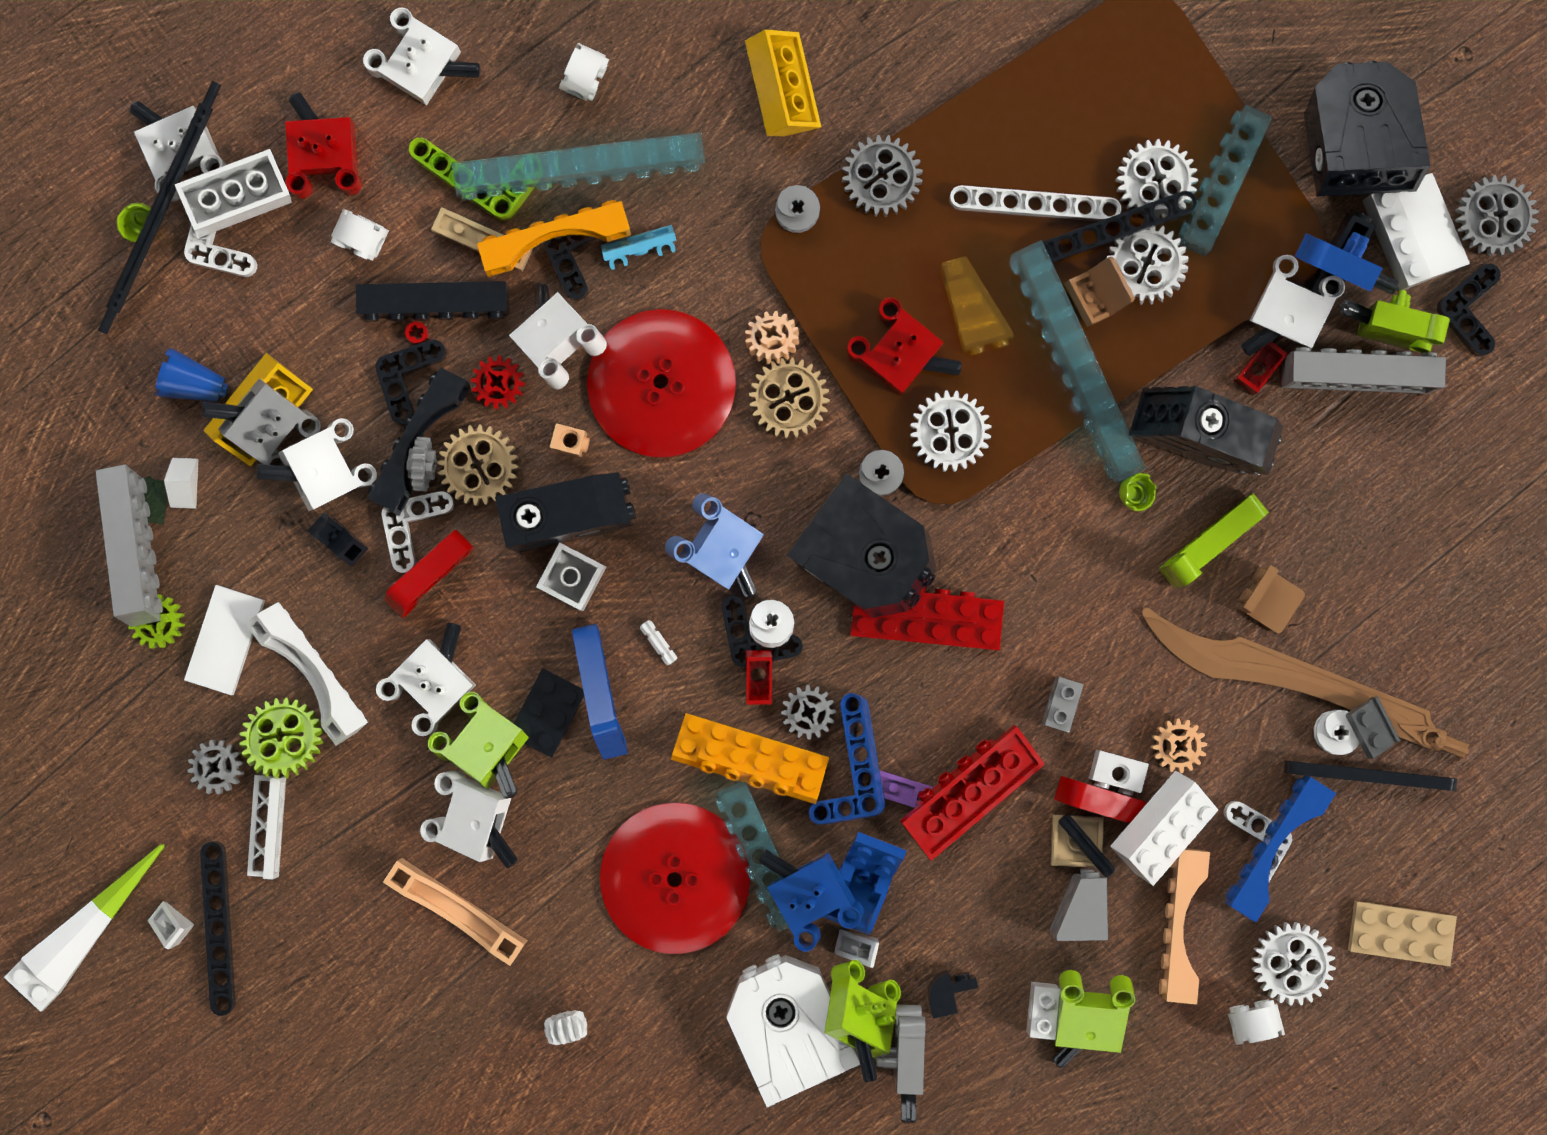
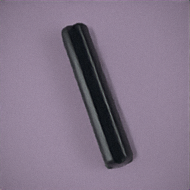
(1086, 845)

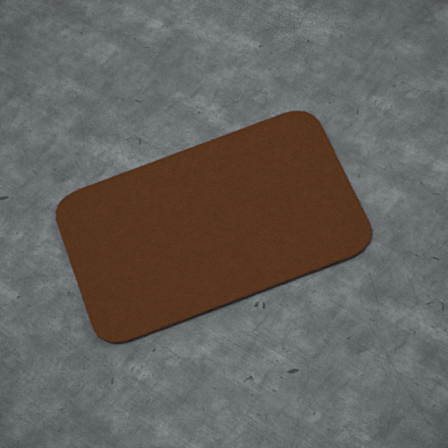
(1052, 126)

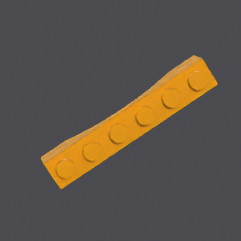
(504, 252)

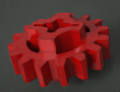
(490, 388)

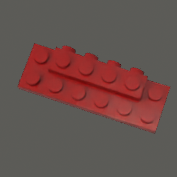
(939, 621)
(970, 791)

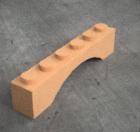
(476, 923)
(1180, 980)

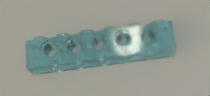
(1256, 125)
(727, 798)

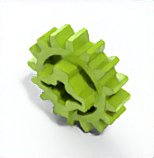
(159, 630)

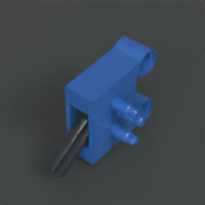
(1346, 262)
(809, 895)

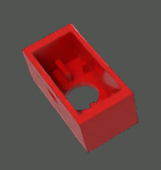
(1271, 357)
(758, 691)

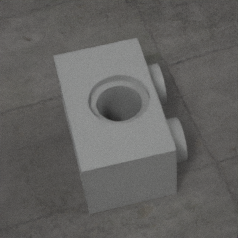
(1062, 704)

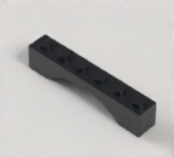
(444, 395)

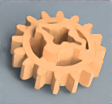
(772, 337)
(1187, 752)

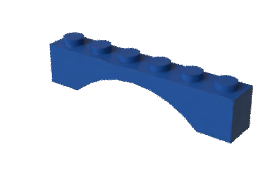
(1251, 891)

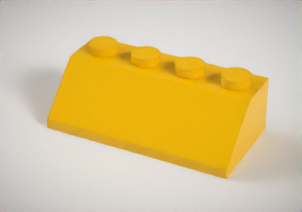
(782, 82)
(275, 376)

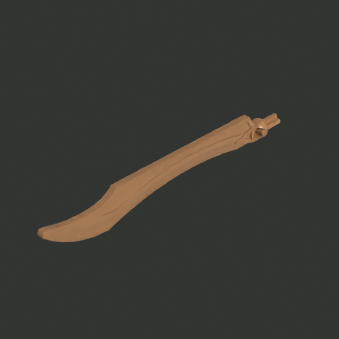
(1253, 662)

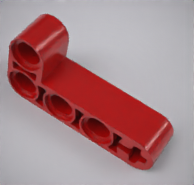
(414, 584)
(1098, 800)

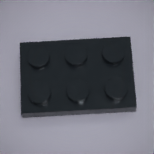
(549, 711)

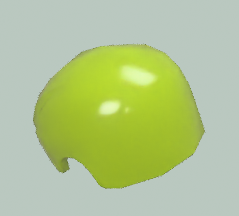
(132, 220)
(1137, 492)

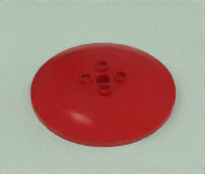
(669, 418)
(667, 841)

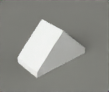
(182, 483)
(169, 925)
(857, 947)

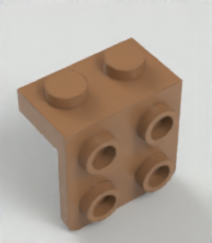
(1100, 292)
(1271, 599)

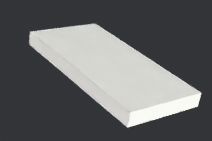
(223, 640)

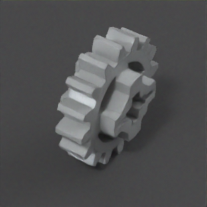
(421, 464)
(819, 707)
(207, 760)

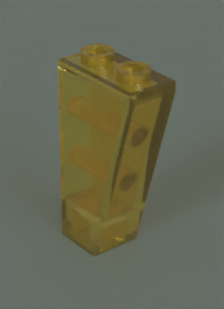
(973, 309)

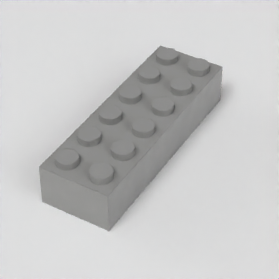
(1363, 371)
(128, 546)

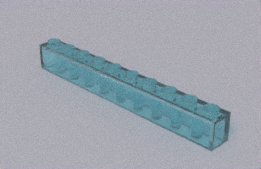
(578, 164)
(1077, 362)

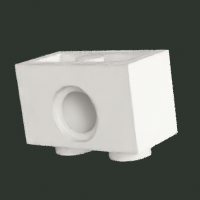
(1133, 771)
(1043, 1010)

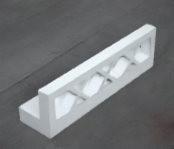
(273, 827)

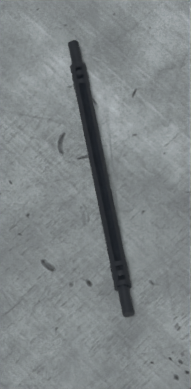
(159, 207)

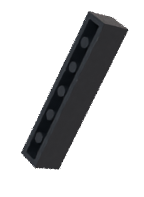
(432, 300)

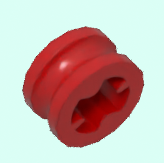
(420, 326)

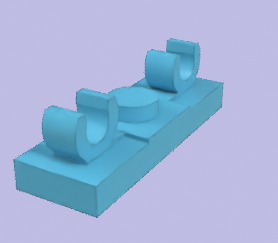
(638, 245)

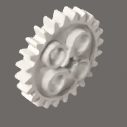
(1134, 184)
(1168, 272)
(973, 429)
(1307, 981)

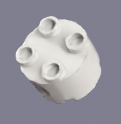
(583, 71)
(359, 234)
(1256, 1023)

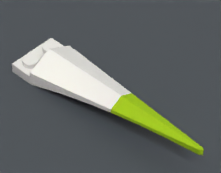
(51, 964)

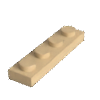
(467, 232)

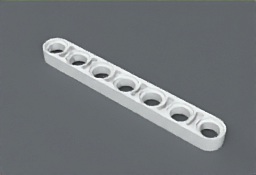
(1022, 203)

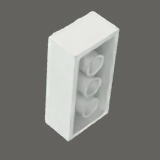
(233, 193)
(1164, 827)

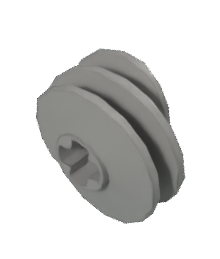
(797, 196)
(872, 463)

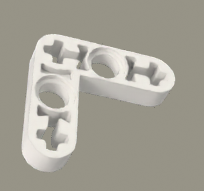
(205, 244)
(408, 516)
(1237, 821)

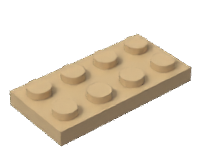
(1402, 933)

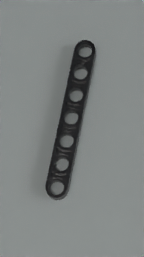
(1126, 228)
(1370, 775)
(213, 940)

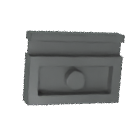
(1372, 727)

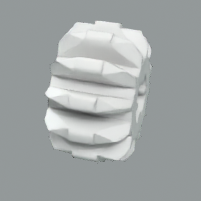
(565, 1027)

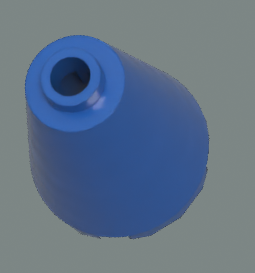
(188, 379)

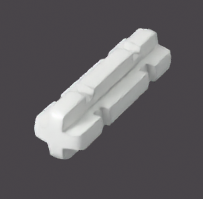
(658, 642)

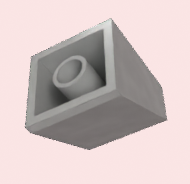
(1082, 909)

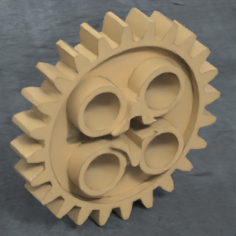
(779, 377)
(458, 475)

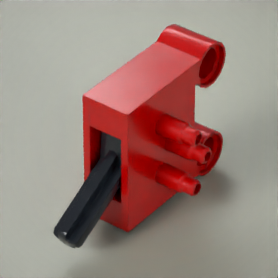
(320, 148)
(902, 351)

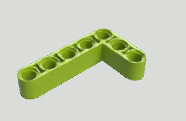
(488, 204)
(1186, 564)

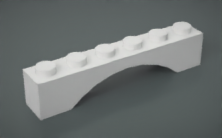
(278, 632)

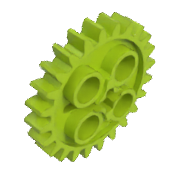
(279, 716)

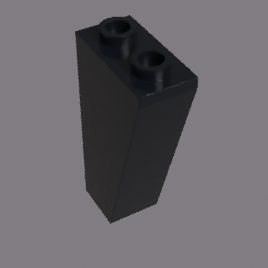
(1351, 223)

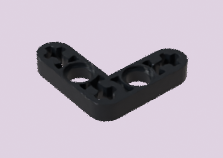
(563, 254)
(1462, 311)
(396, 375)
(745, 641)

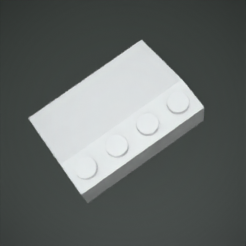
(1416, 233)

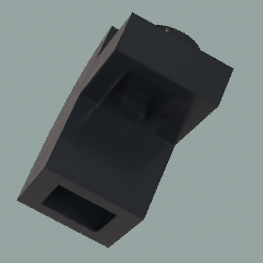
(338, 539)
(942, 991)

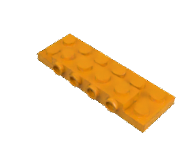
(750, 758)

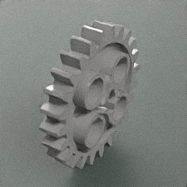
(868, 158)
(1518, 215)

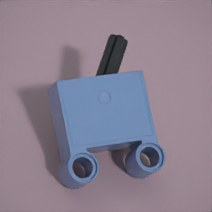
(720, 546)

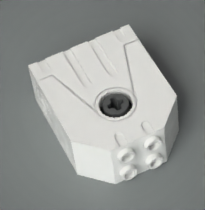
(787, 1047)

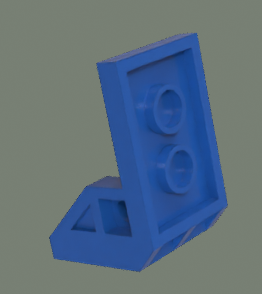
(868, 874)

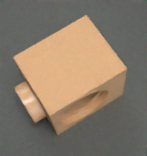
(561, 433)

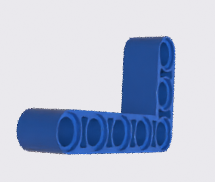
(598, 692)
(858, 768)

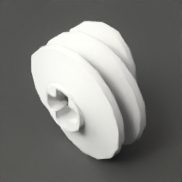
(772, 612)
(1325, 737)

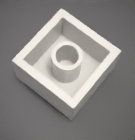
(571, 577)

